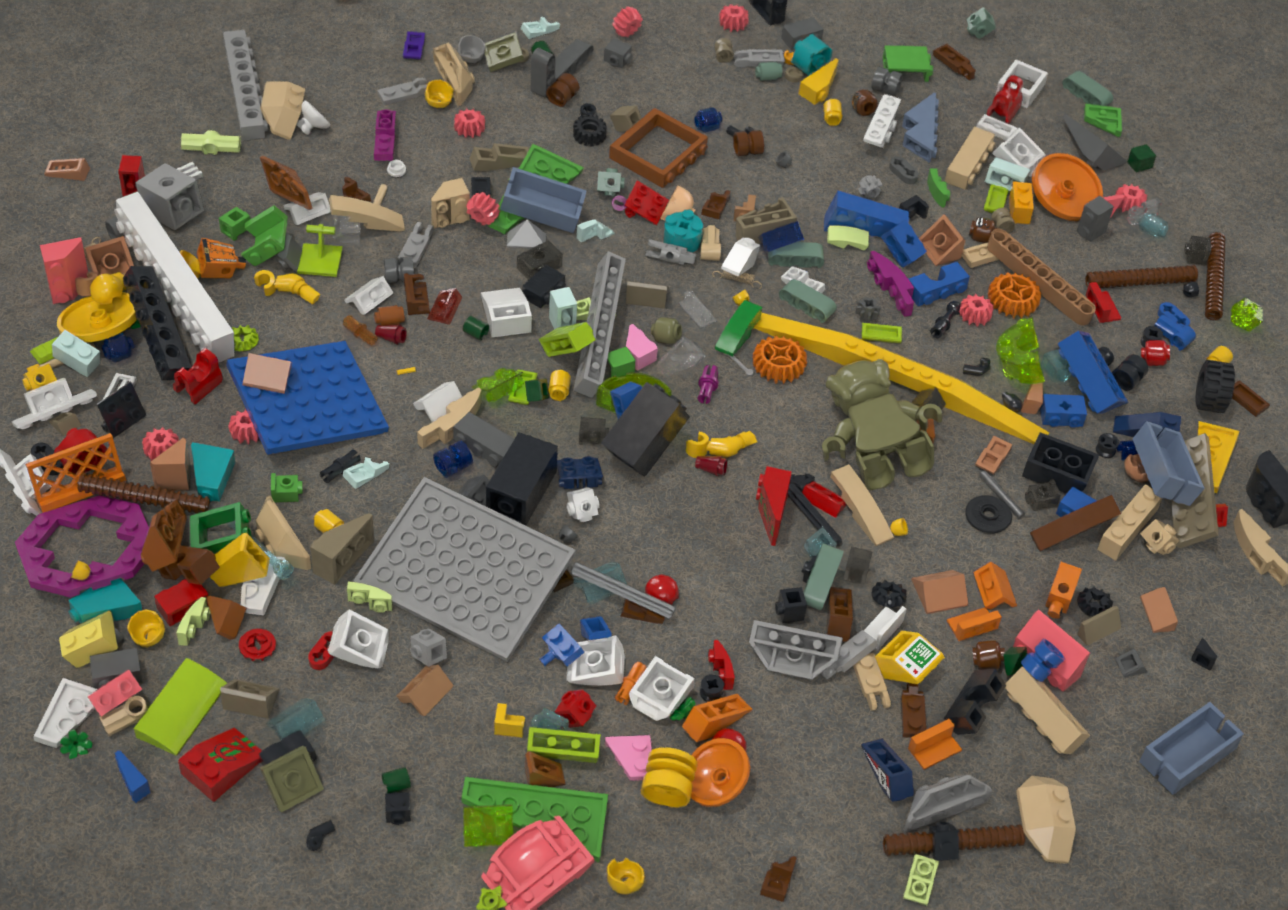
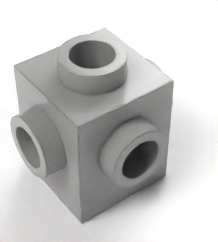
(428, 647)

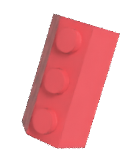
(63, 264)
(1075, 655)

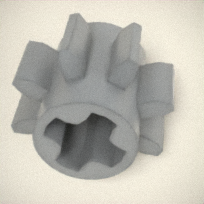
(870, 186)

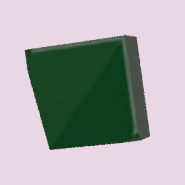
(537, 390)
(1013, 659)

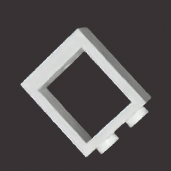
(1024, 71)

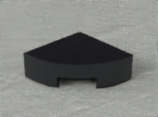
(801, 480)

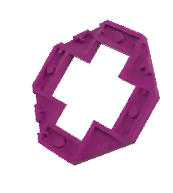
(74, 516)

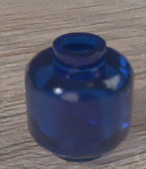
(708, 119)
(118, 348)

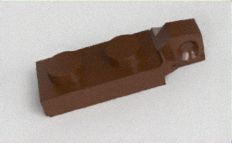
(955, 61)
(912, 711)

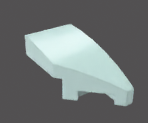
(536, 29)
(592, 228)
(364, 472)

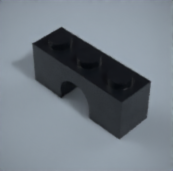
(980, 688)

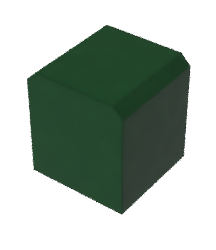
(1141, 158)

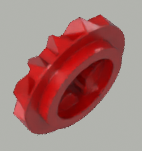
(263, 637)

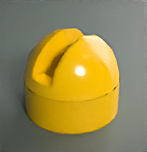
(740, 297)
(899, 527)
(81, 571)

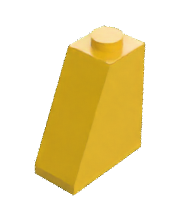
(240, 562)

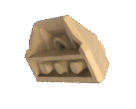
(453, 71)
(282, 107)
(279, 536)
(1047, 817)

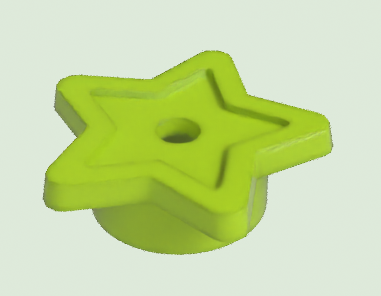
(487, 895)

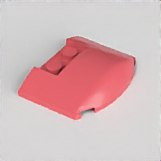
(537, 864)

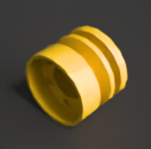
(669, 777)

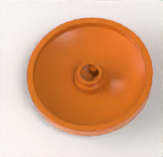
(1065, 185)

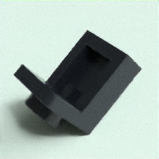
(944, 841)

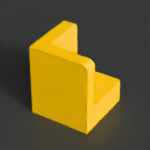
(508, 724)

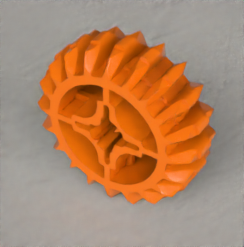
(1014, 295)
(779, 364)

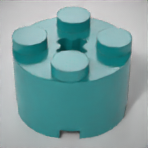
(811, 54)
(683, 230)

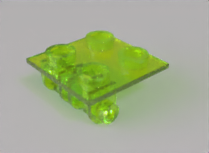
(500, 383)
(487, 825)

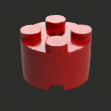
(76, 437)

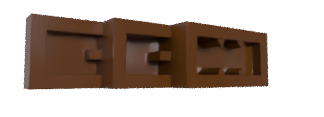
(1075, 523)

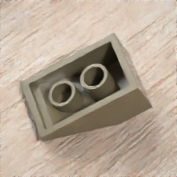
(341, 548)

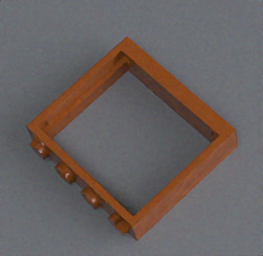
(621, 155)

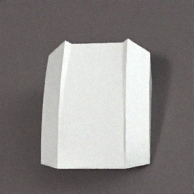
(1020, 151)
(359, 640)
(599, 664)
(660, 690)

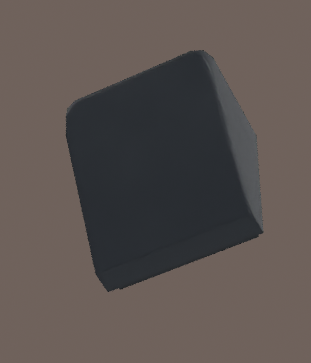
(1204, 655)

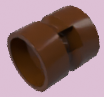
(563, 89)
(751, 142)

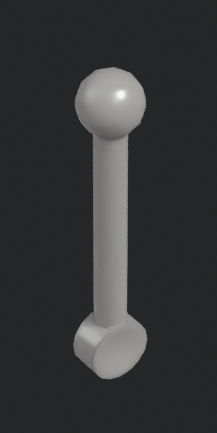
(749, 372)

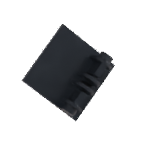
(121, 410)

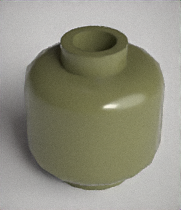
(666, 330)

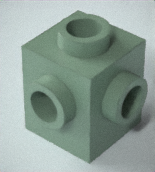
(980, 23)
(602, 184)

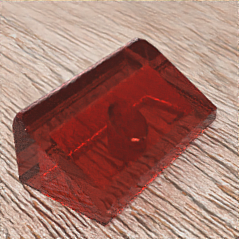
(445, 306)

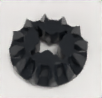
(895, 599)
(1093, 608)

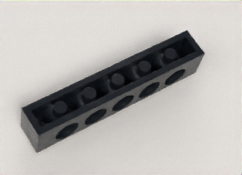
(156, 321)

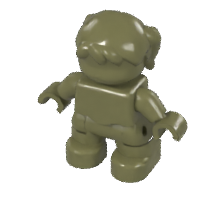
(879, 424)

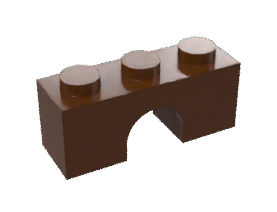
(193, 563)

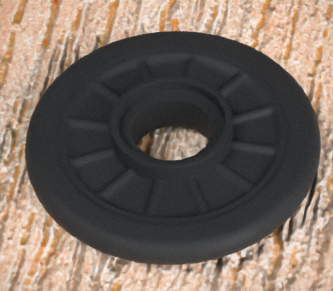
(995, 524)

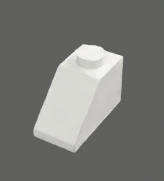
(741, 256)

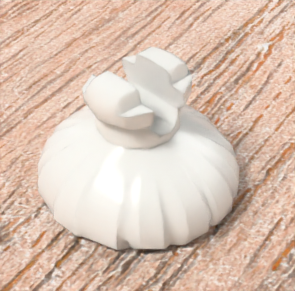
(311, 119)

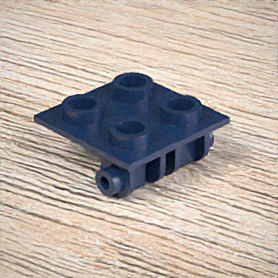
(577, 469)

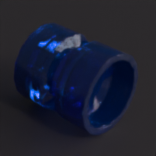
(454, 458)

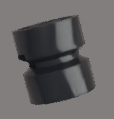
(1130, 372)

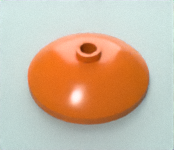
(714, 761)

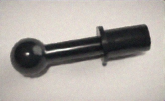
(943, 322)

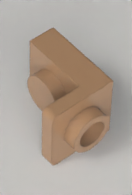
(747, 207)

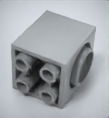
(170, 196)

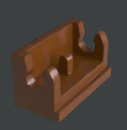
(416, 294)

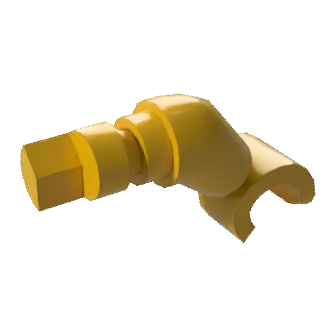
(287, 283)
(723, 447)

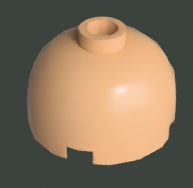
(679, 201)

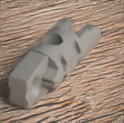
(679, 255)

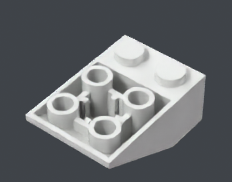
(507, 312)

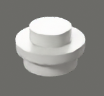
(396, 168)

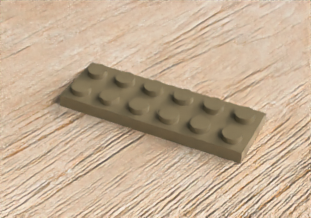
(1199, 519)

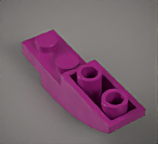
(385, 135)
(891, 278)

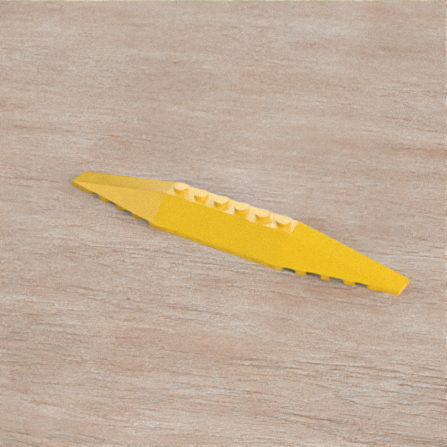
(956, 393)

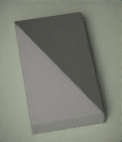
(525, 236)

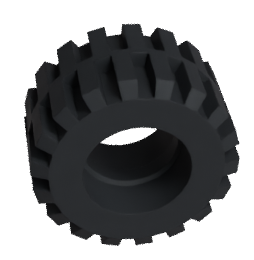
(1215, 386)

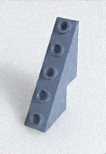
(921, 127)

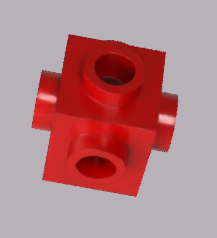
(576, 707)

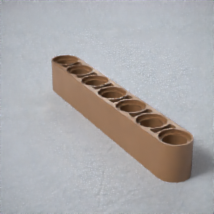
(1051, 285)

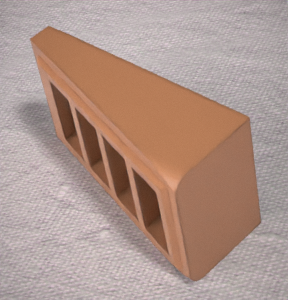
(78, 172)
(1033, 399)

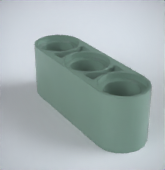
(1087, 89)
(799, 254)
(808, 299)
(822, 576)

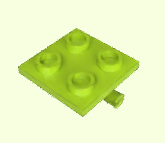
(320, 258)

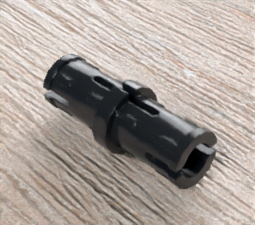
(339, 466)

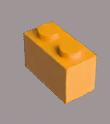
(1021, 202)

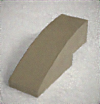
(498, 157)

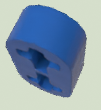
(1174, 314)

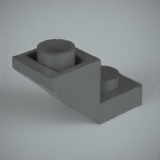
(291, 254)

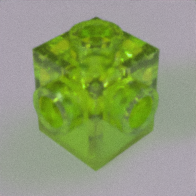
(1246, 314)

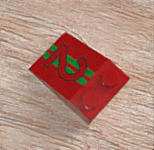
(773, 499)
(219, 762)

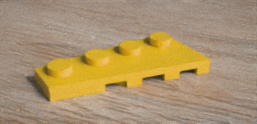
(1222, 444)

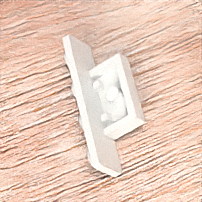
(883, 122)
(49, 400)
(20, 479)

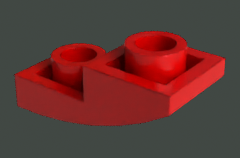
(722, 663)

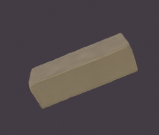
(1100, 626)

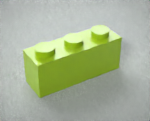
(567, 339)
(564, 744)

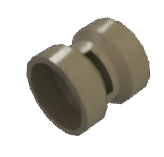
(724, 50)
(1003, 219)

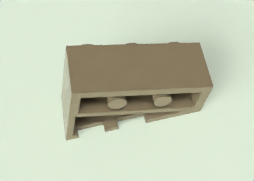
(758, 222)

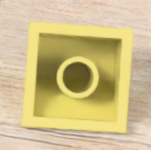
(89, 639)

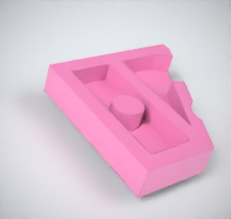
(631, 754)

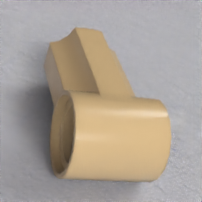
(710, 244)
(122, 716)

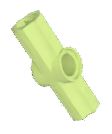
(210, 142)

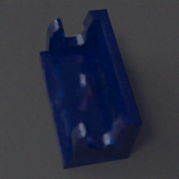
(781, 237)

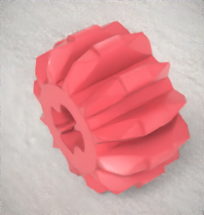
(733, 17)
(627, 21)
(469, 123)
(1132, 197)
(483, 208)
(976, 310)
(242, 427)
(158, 442)

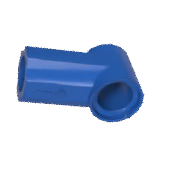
(1177, 335)

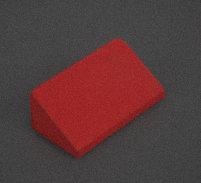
(824, 499)

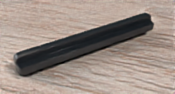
(811, 512)

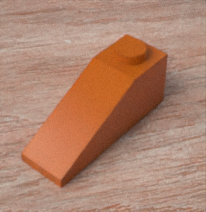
(713, 716)

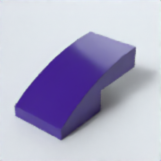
(414, 45)

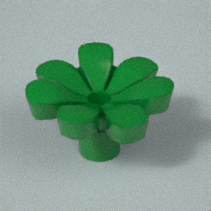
(684, 709)
(75, 744)

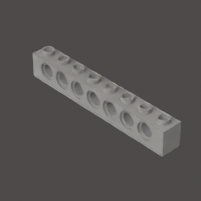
(244, 84)
(601, 320)

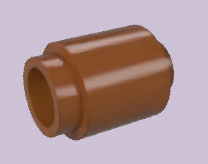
(389, 315)

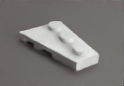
(66, 712)

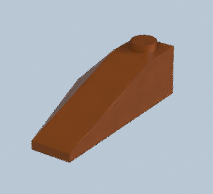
(285, 182)
(164, 537)

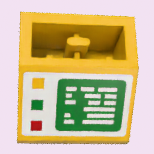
(908, 658)

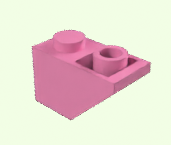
(641, 347)

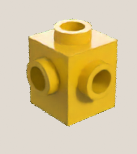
(44, 372)

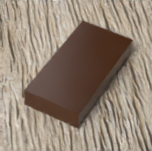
(1249, 399)

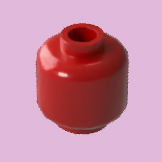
(1156, 353)

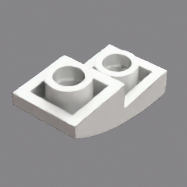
(801, 275)

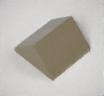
(646, 294)
(248, 698)

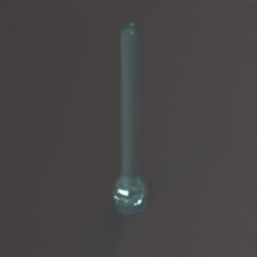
(281, 568)

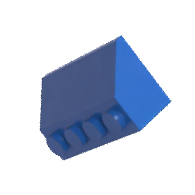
(1092, 372)

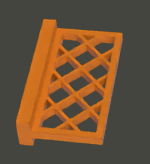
(66, 494)

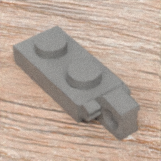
(851, 653)

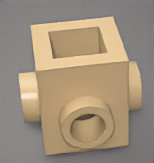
(1160, 537)

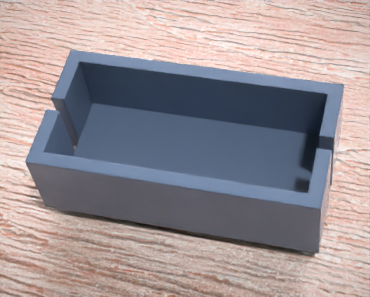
(543, 200)
(1168, 464)
(1191, 748)

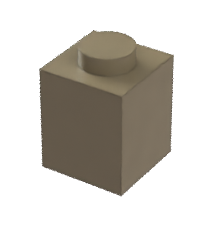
(625, 118)

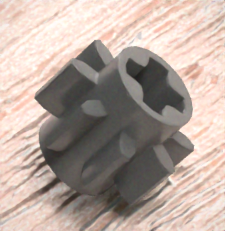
(867, 309)

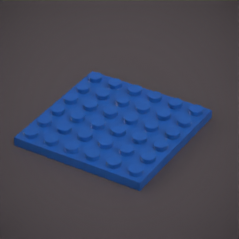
(321, 403)

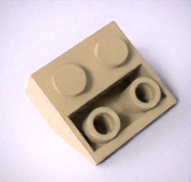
(450, 204)

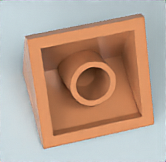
(943, 242)
(109, 257)
(267, 373)
(172, 468)
(941, 591)

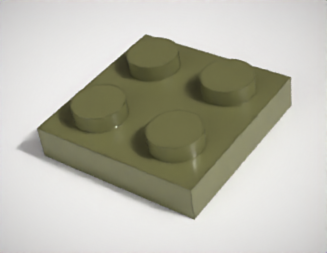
(503, 52)
(292, 778)

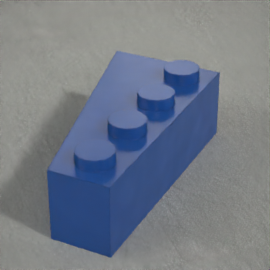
(863, 214)

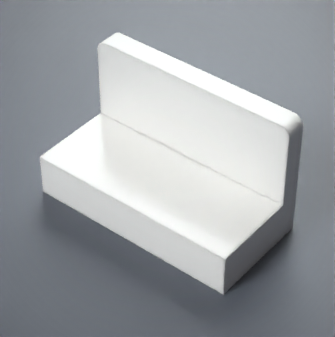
(300, 214)
(370, 295)
(436, 401)
(885, 625)

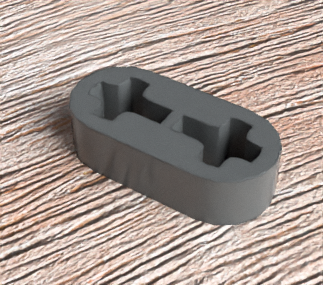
(901, 171)

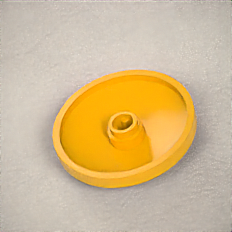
(97, 321)

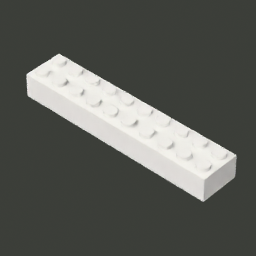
(175, 277)

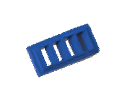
(594, 628)
(134, 780)

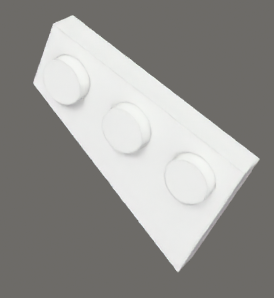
(258, 592)

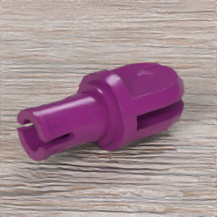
(708, 382)

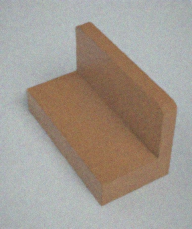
(426, 689)

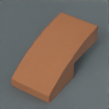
(993, 455)

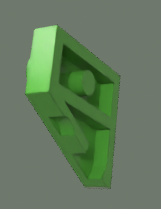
(1104, 118)

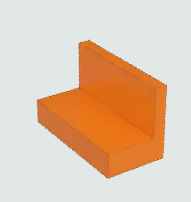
(994, 586)
(974, 623)
(934, 744)

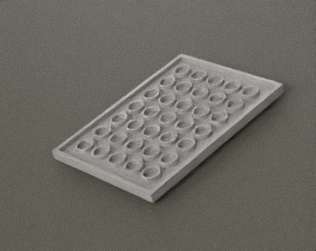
(466, 568)

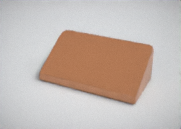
(1159, 610)

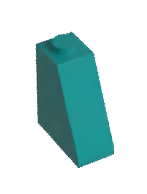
(212, 469)
(113, 598)

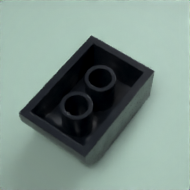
(1060, 461)
(1269, 489)

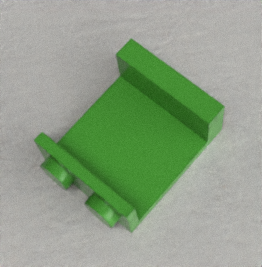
(908, 59)
(270, 235)

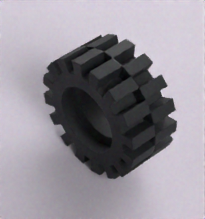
(588, 137)

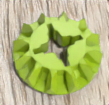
(250, 338)

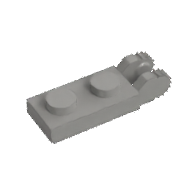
(753, 57)
(403, 91)
(417, 243)

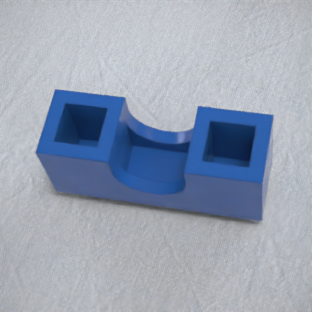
(951, 280)

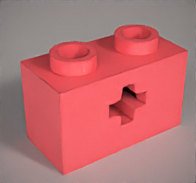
(114, 692)

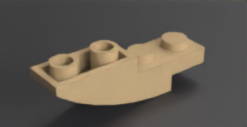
(443, 426)
(1255, 545)

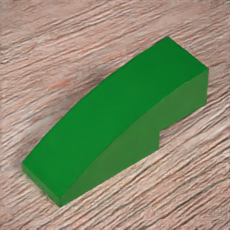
(739, 328)

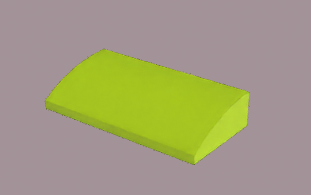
(180, 707)

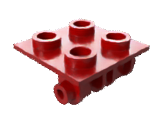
(645, 203)

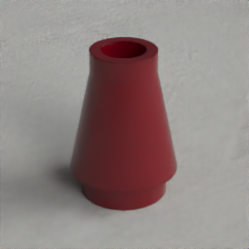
(392, 333)
(712, 464)

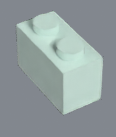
(1005, 173)
(562, 308)
(76, 353)

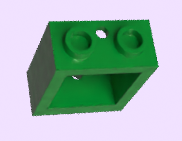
(215, 517)

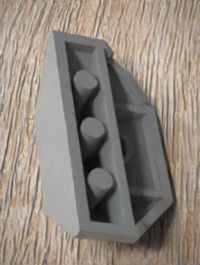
(794, 650)
(945, 800)

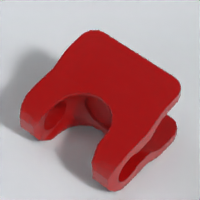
(1007, 100)
(201, 378)

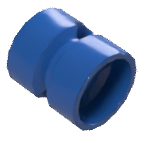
(1044, 658)

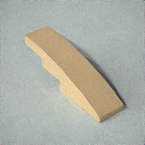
(365, 212)
(862, 505)

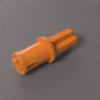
(629, 682)

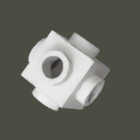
(582, 504)

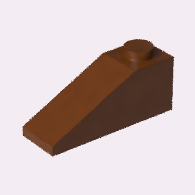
(839, 613)

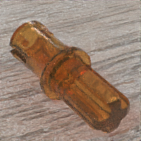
(359, 330)

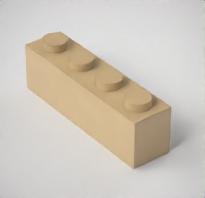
(969, 158)
(1129, 523)
(1047, 712)

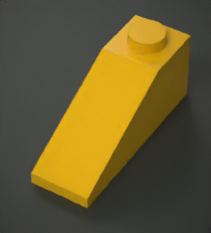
(817, 85)

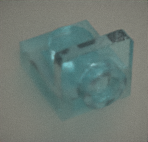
(549, 720)

